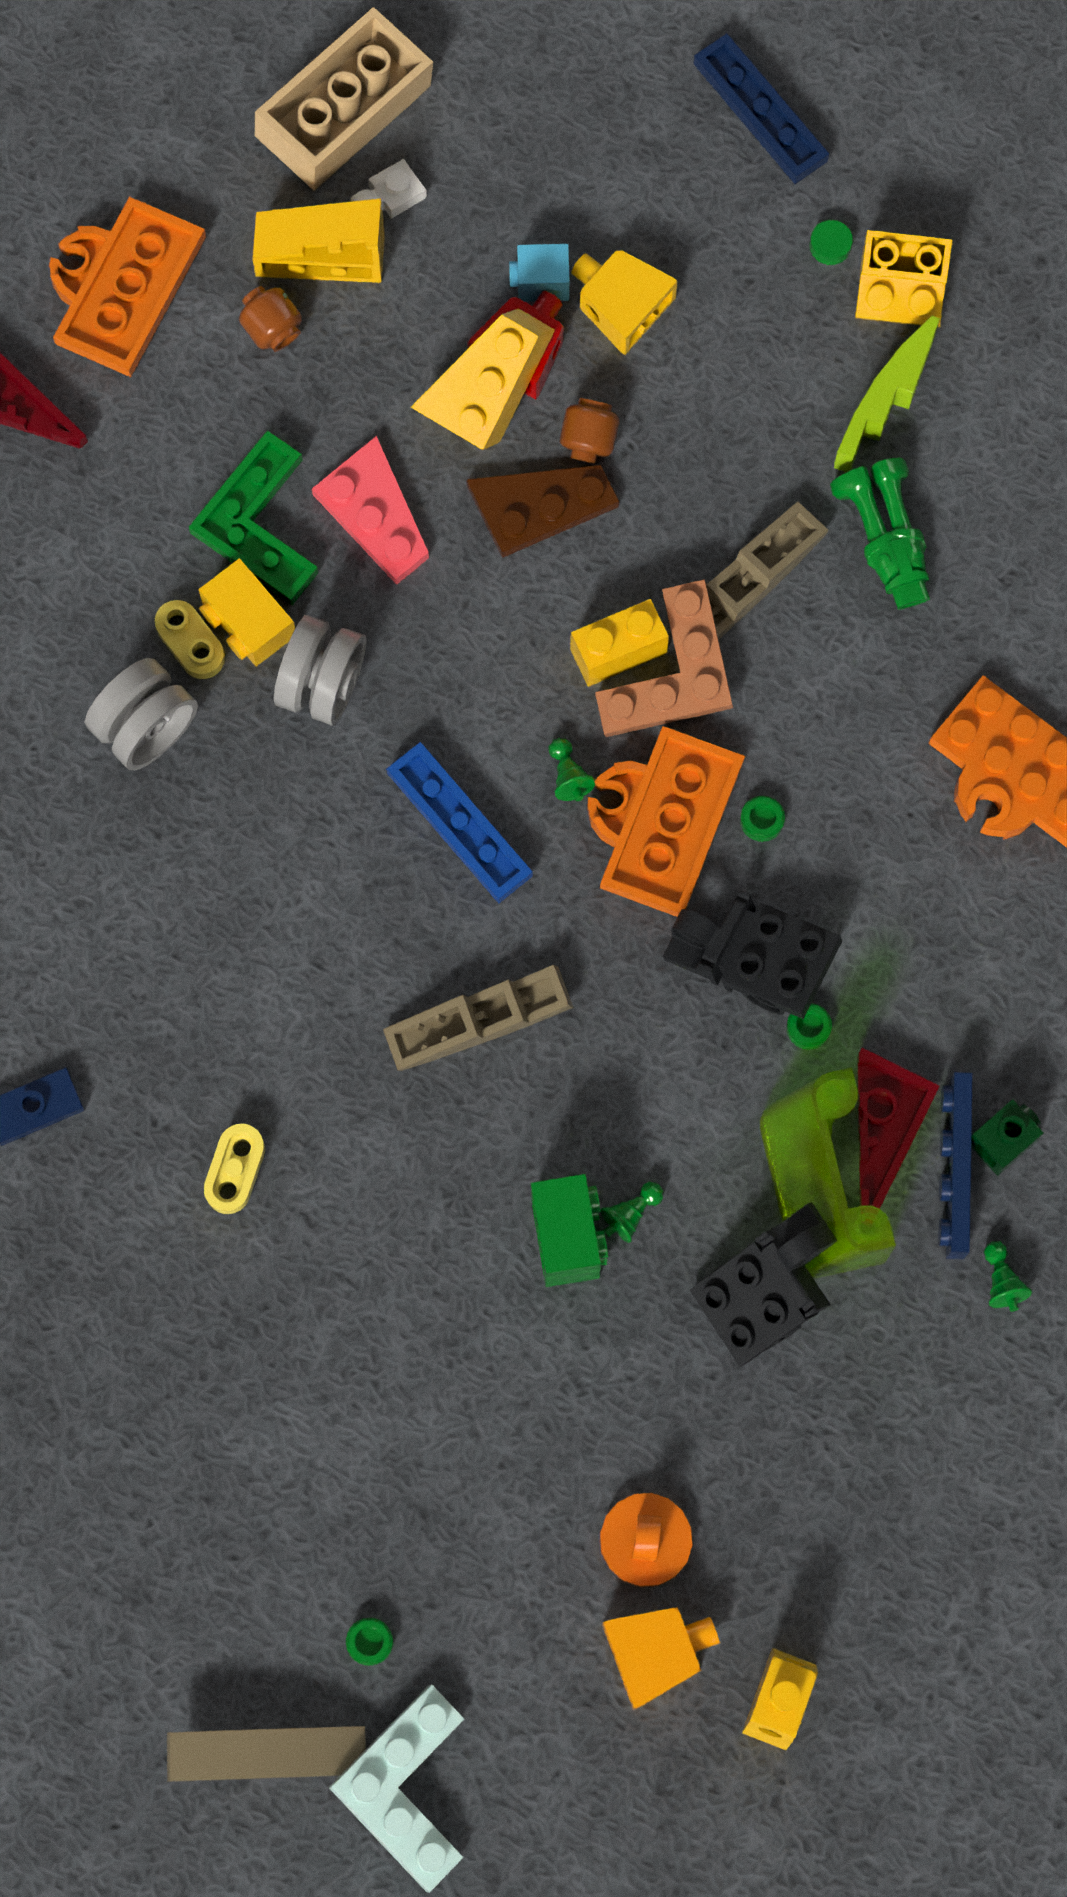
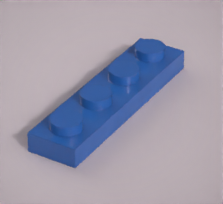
(459, 822)

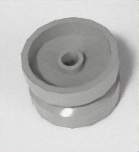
(319, 670)
(141, 714)

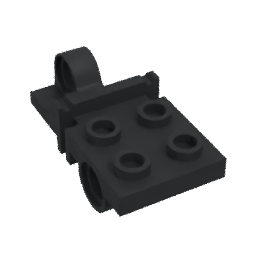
(757, 952)
(766, 1287)

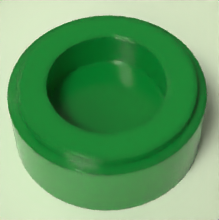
(831, 242)
(762, 818)
(810, 1031)
(369, 1641)

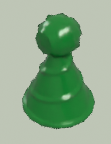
(571, 780)
(626, 1215)
(1006, 1287)

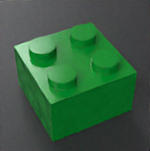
(566, 1230)

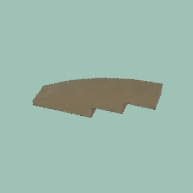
(762, 565)
(477, 1018)
(262, 1753)

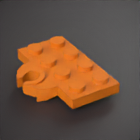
(123, 283)
(1008, 760)
(664, 818)

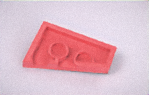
(373, 511)

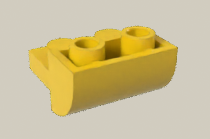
(902, 277)

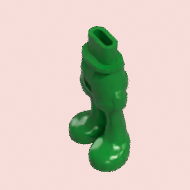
(896, 553)

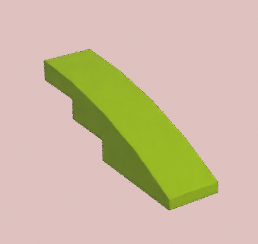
(893, 385)

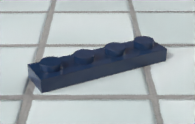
(761, 108)
(956, 1184)

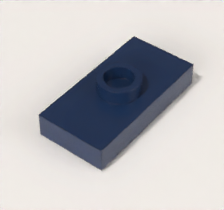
(38, 1106)

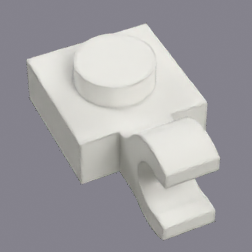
(396, 187)

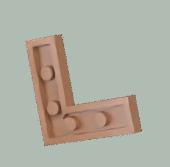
(694, 691)

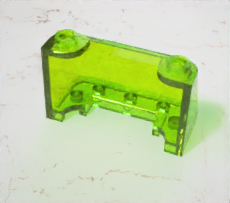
(806, 1170)

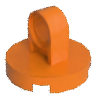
(646, 1540)

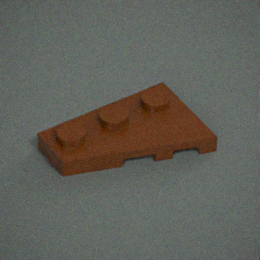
(540, 504)

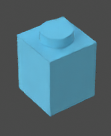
(540, 269)

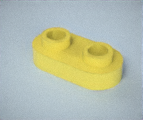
(188, 638)
(234, 1169)

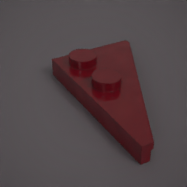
(31, 411)
(889, 1116)

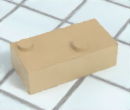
(343, 98)

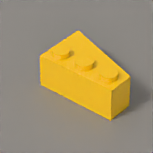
(321, 242)
(488, 380)

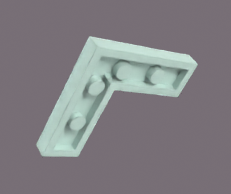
(373, 1794)

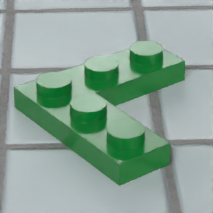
(229, 516)

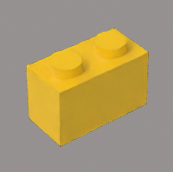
(246, 613)
(619, 642)

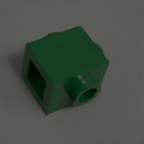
(999, 1149)

